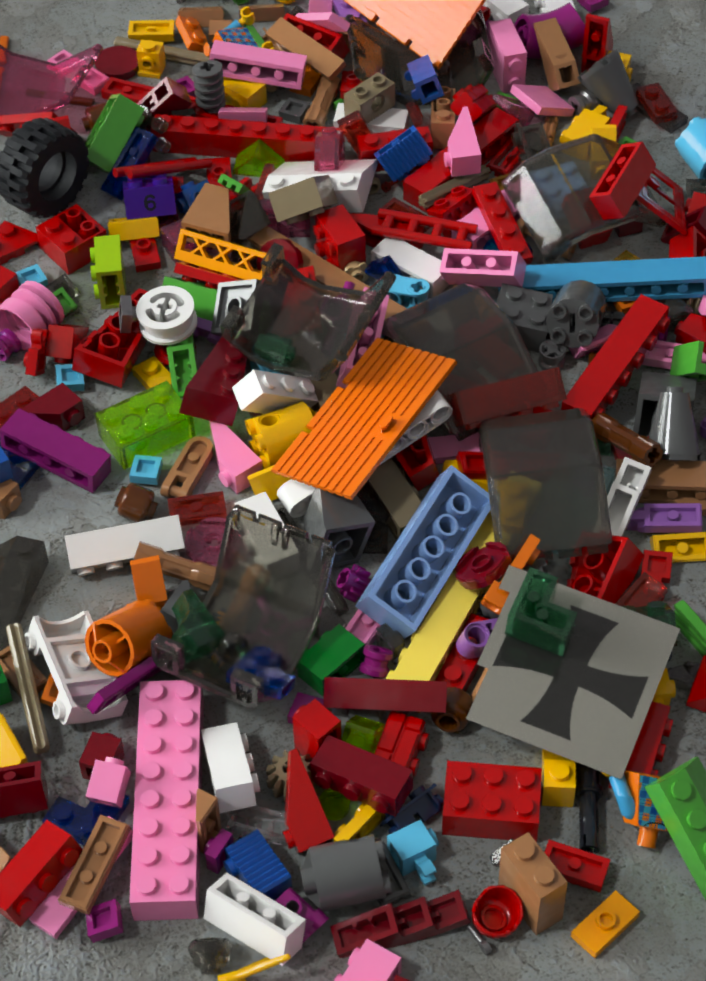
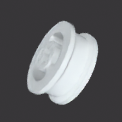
(166, 315)

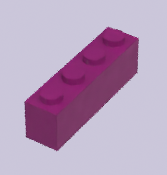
(56, 450)

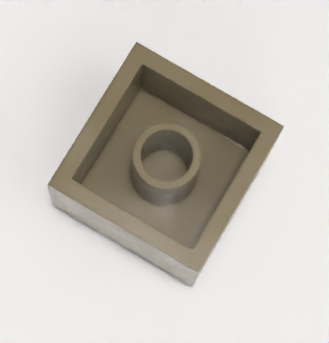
(303, 198)

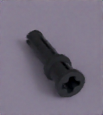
(588, 792)

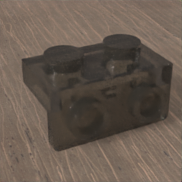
(529, 140)

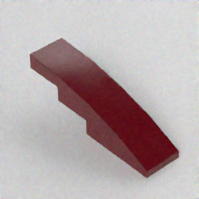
(385, 694)
(402, 924)

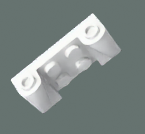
(71, 668)

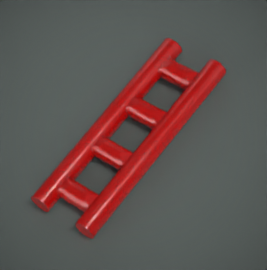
(162, 167)
(431, 239)

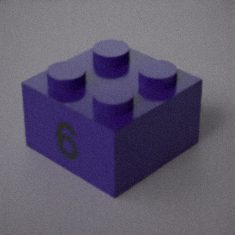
(149, 197)

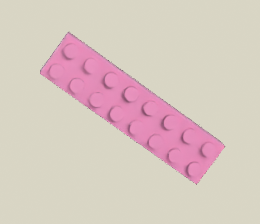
(166, 785)

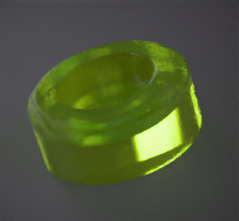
(334, 804)

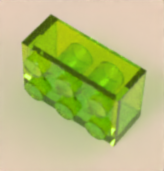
(144, 424)

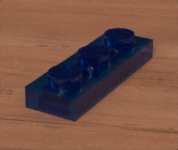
(134, 153)

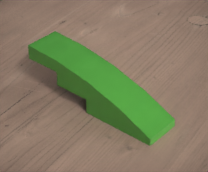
(182, 364)

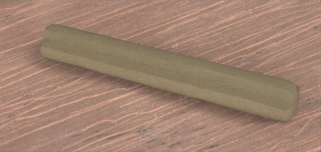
(428, 198)

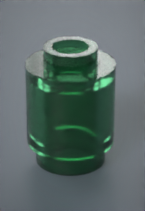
(275, 348)

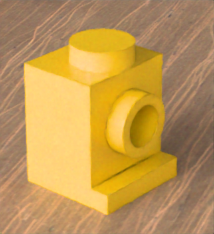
(151, 59)

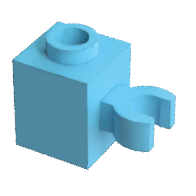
(414, 850)

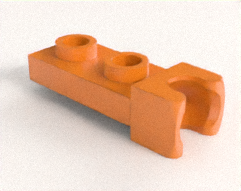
(495, 597)

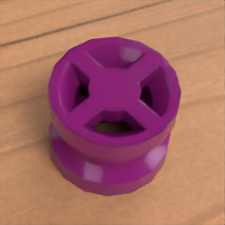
(8, 343)
(376, 661)

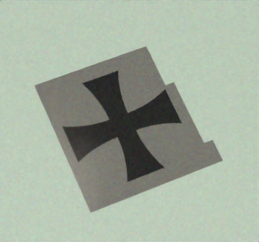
(579, 702)

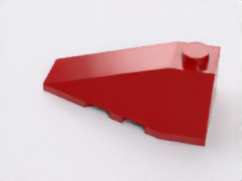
(606, 573)

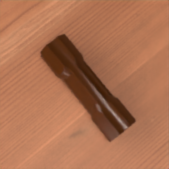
(638, 446)

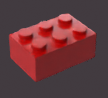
(491, 800)

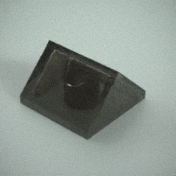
(246, 216)

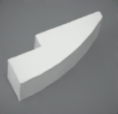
(626, 494)

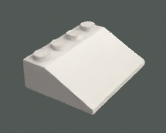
(350, 182)

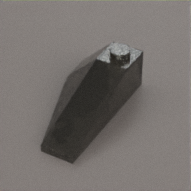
(21, 570)

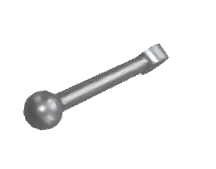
(484, 945)

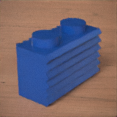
(404, 154)
(257, 865)

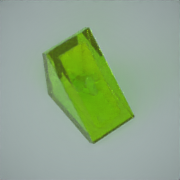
(253, 159)

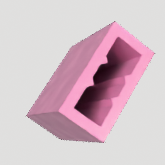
(508, 54)

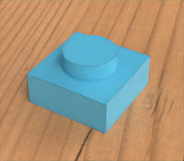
(32, 273)
(71, 378)
(146, 469)

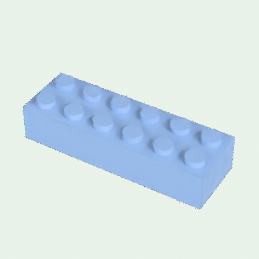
(426, 553)

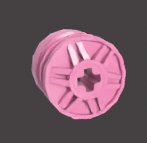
(28, 309)

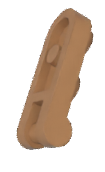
(188, 467)

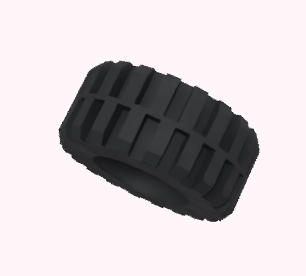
(43, 167)

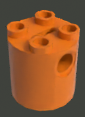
(125, 636)

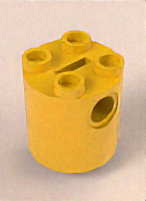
(277, 430)

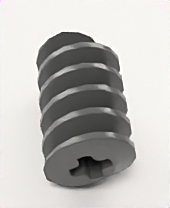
(209, 85)

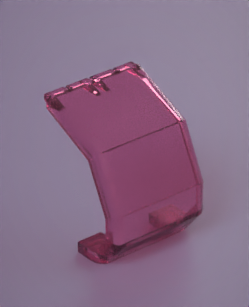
(25, 77)

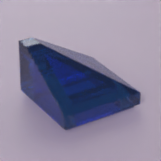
(380, 266)

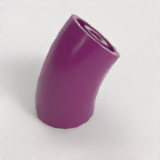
(568, 20)

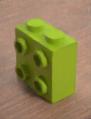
(108, 270)

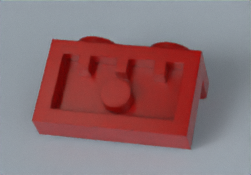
(453, 206)

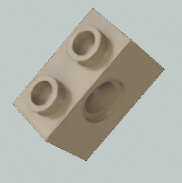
(370, 97)

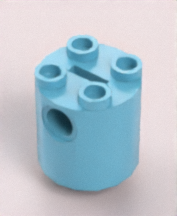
(692, 146)

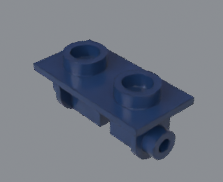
(421, 803)

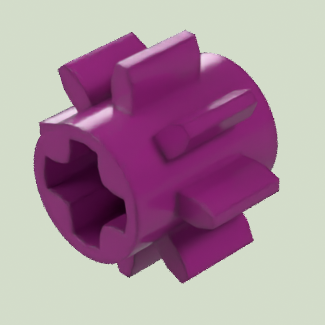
(353, 582)

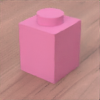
(108, 782)

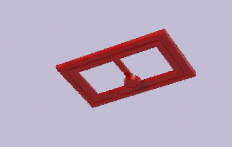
(677, 222)

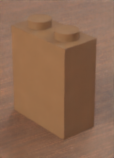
(536, 882)

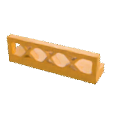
(216, 263)

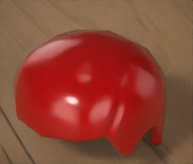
(497, 912)

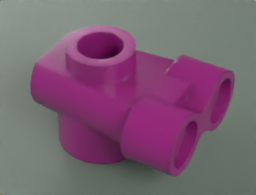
(313, 917)

